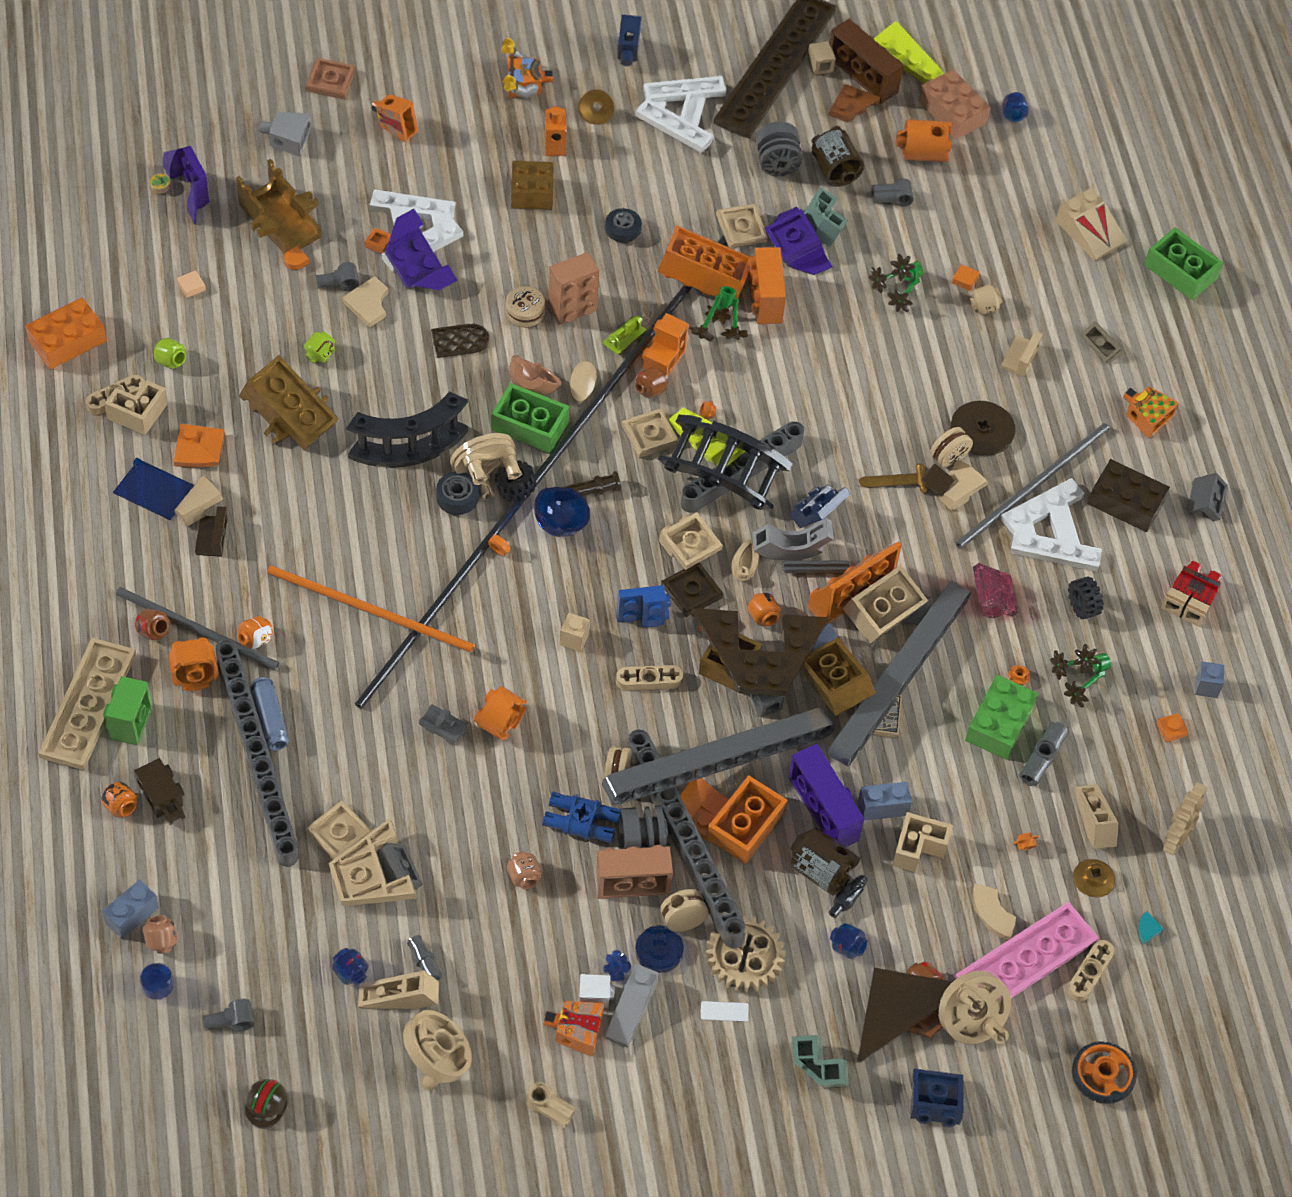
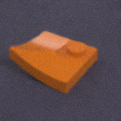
(198, 446)
(702, 804)

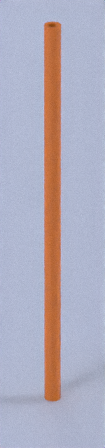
(372, 609)

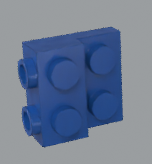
(644, 604)

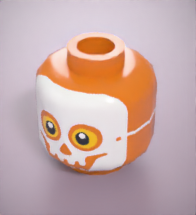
(255, 632)

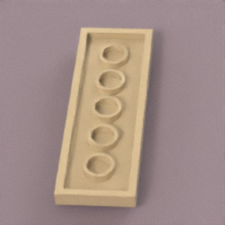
(82, 709)

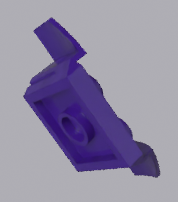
(185, 162)
(798, 242)
(414, 257)

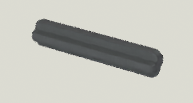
(816, 566)

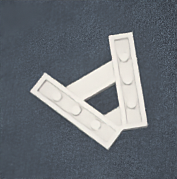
(684, 127)
(439, 211)
(1066, 546)

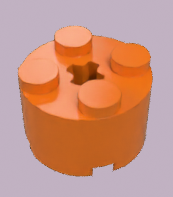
(193, 664)
(501, 712)

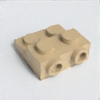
(689, 540)

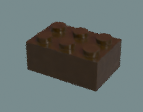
(1128, 495)

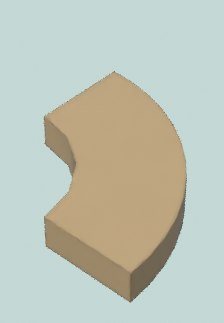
(991, 912)

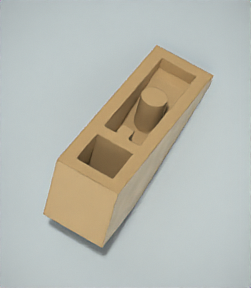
(1097, 817)
(400, 992)

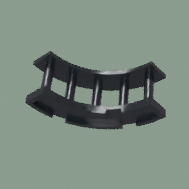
(439, 419)
(734, 439)

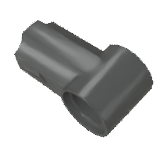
(899, 192)

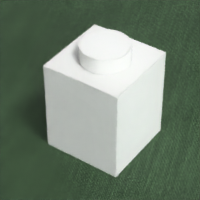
(596, 989)

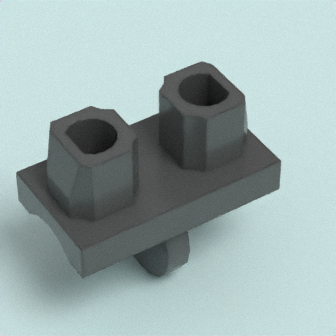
(443, 724)

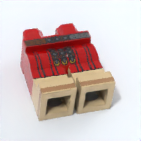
(1196, 586)

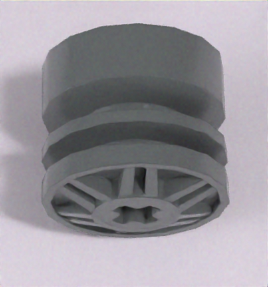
(779, 149)
(642, 831)

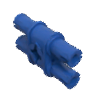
(577, 807)

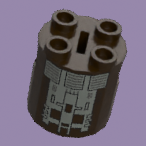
(837, 157)
(823, 860)

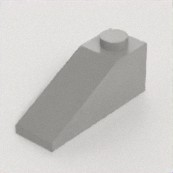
(632, 1005)

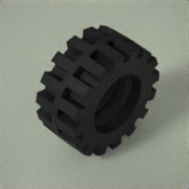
(517, 489)
(1085, 597)

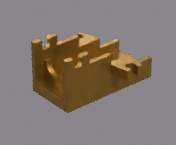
(280, 211)
(288, 404)

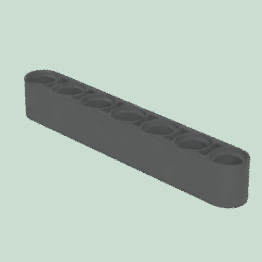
(783, 440)

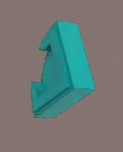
(1148, 928)

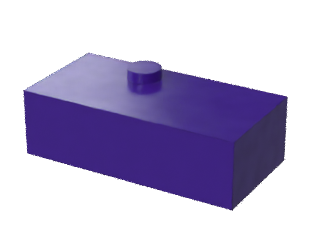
(825, 796)

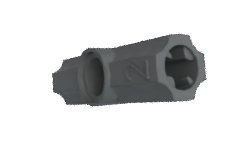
(1038, 763)

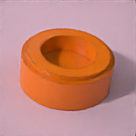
(499, 545)

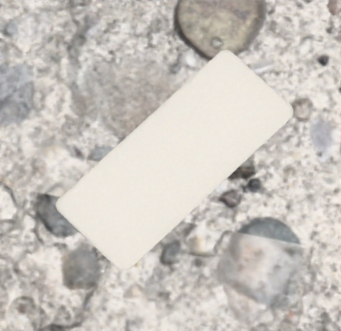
(724, 1011)

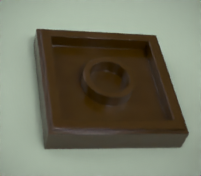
(692, 589)

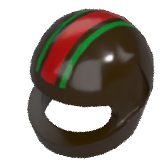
(266, 1100)

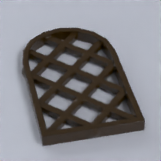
(465, 350)

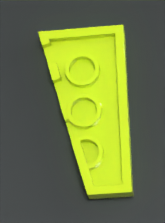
(910, 54)
(716, 446)

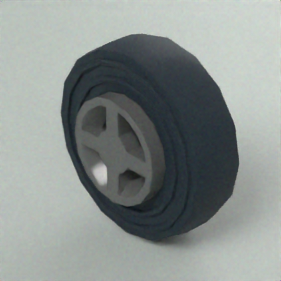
(623, 217)

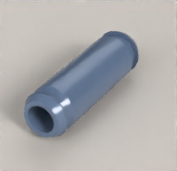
(269, 713)

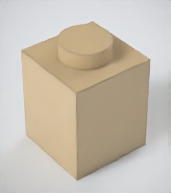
(821, 58)
(574, 632)

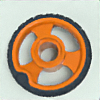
(1111, 1064)

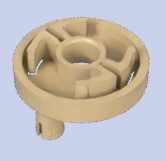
(986, 1019)
(432, 1046)

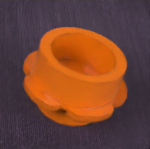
(707, 410)
(1021, 680)

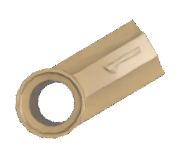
(551, 1107)

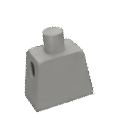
(288, 131)

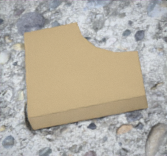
(367, 301)

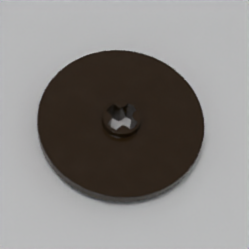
(998, 423)

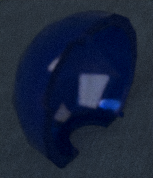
(561, 511)

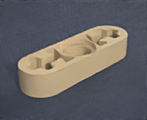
(105, 392)
(665, 670)
(1090, 960)

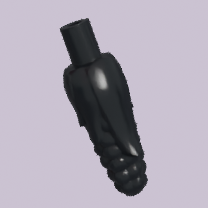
(847, 896)

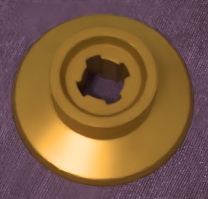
(590, 113)
(1090, 885)

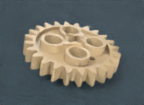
(1185, 818)
(767, 959)

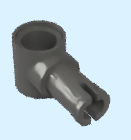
(343, 277)
(237, 1015)

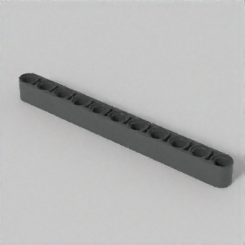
(899, 674)
(717, 756)
(257, 760)
(692, 845)

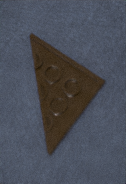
(896, 1005)

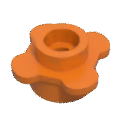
(1026, 841)

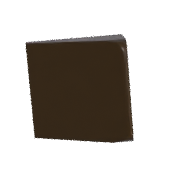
(937, 480)

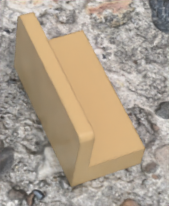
(1021, 354)

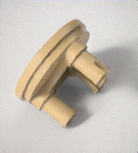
(485, 456)

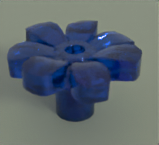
(617, 965)

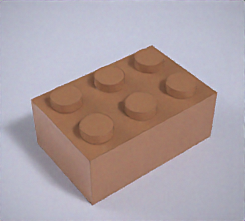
(954, 101)
(573, 288)
(634, 872)

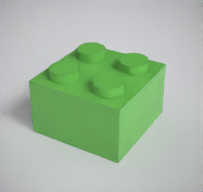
(128, 710)

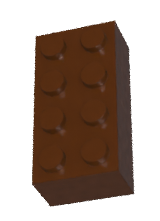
(866, 60)

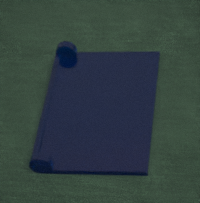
(153, 489)

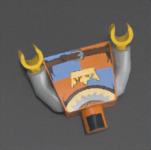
(524, 73)

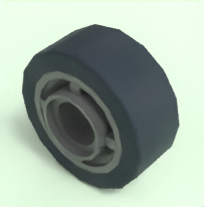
(457, 503)

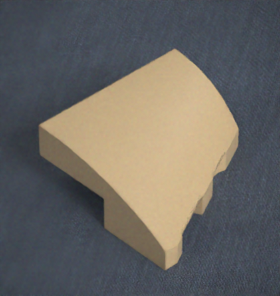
(966, 483)
(198, 499)

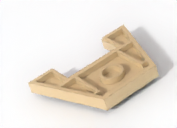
(360, 874)

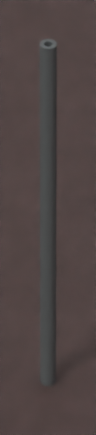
(1025, 491)

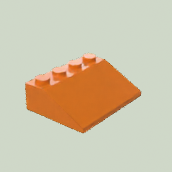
(703, 263)
(840, 590)

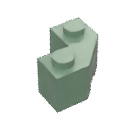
(823, 219)
(808, 1056)

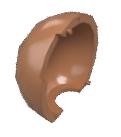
(533, 376)

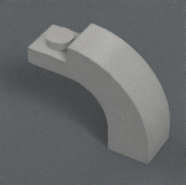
(792, 544)

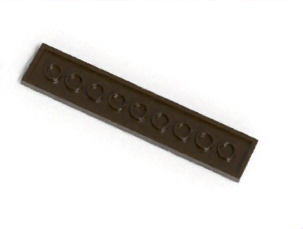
(774, 66)

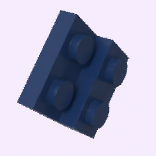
(817, 505)
(937, 1097)

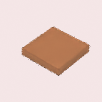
(330, 78)

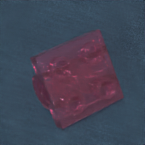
(994, 591)

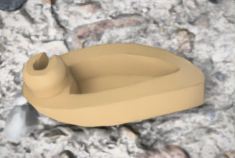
(582, 381)
(745, 561)

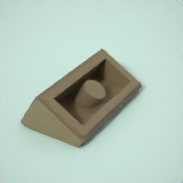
(1102, 343)

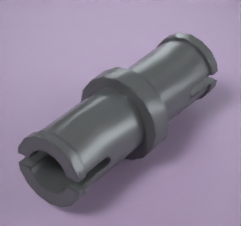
(423, 957)

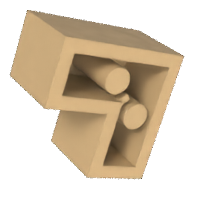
(137, 411)
(918, 836)

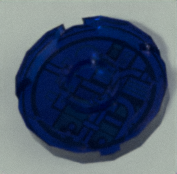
(659, 949)

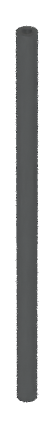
(197, 628)

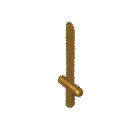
(897, 479)

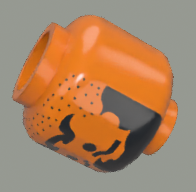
(764, 609)
(119, 799)

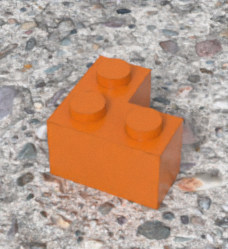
(667, 345)

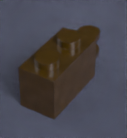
(160, 790)

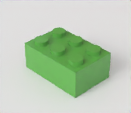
(1183, 263)
(530, 418)
(1001, 717)

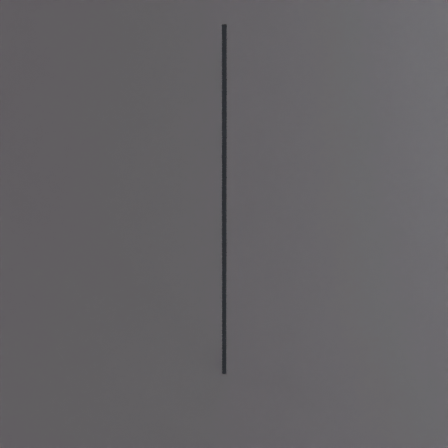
(513, 508)

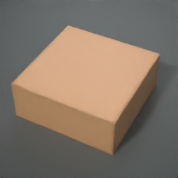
(191, 284)

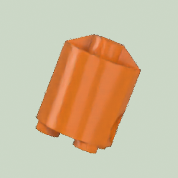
(925, 140)

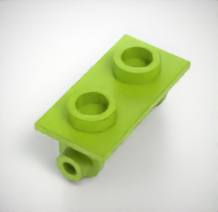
(625, 335)

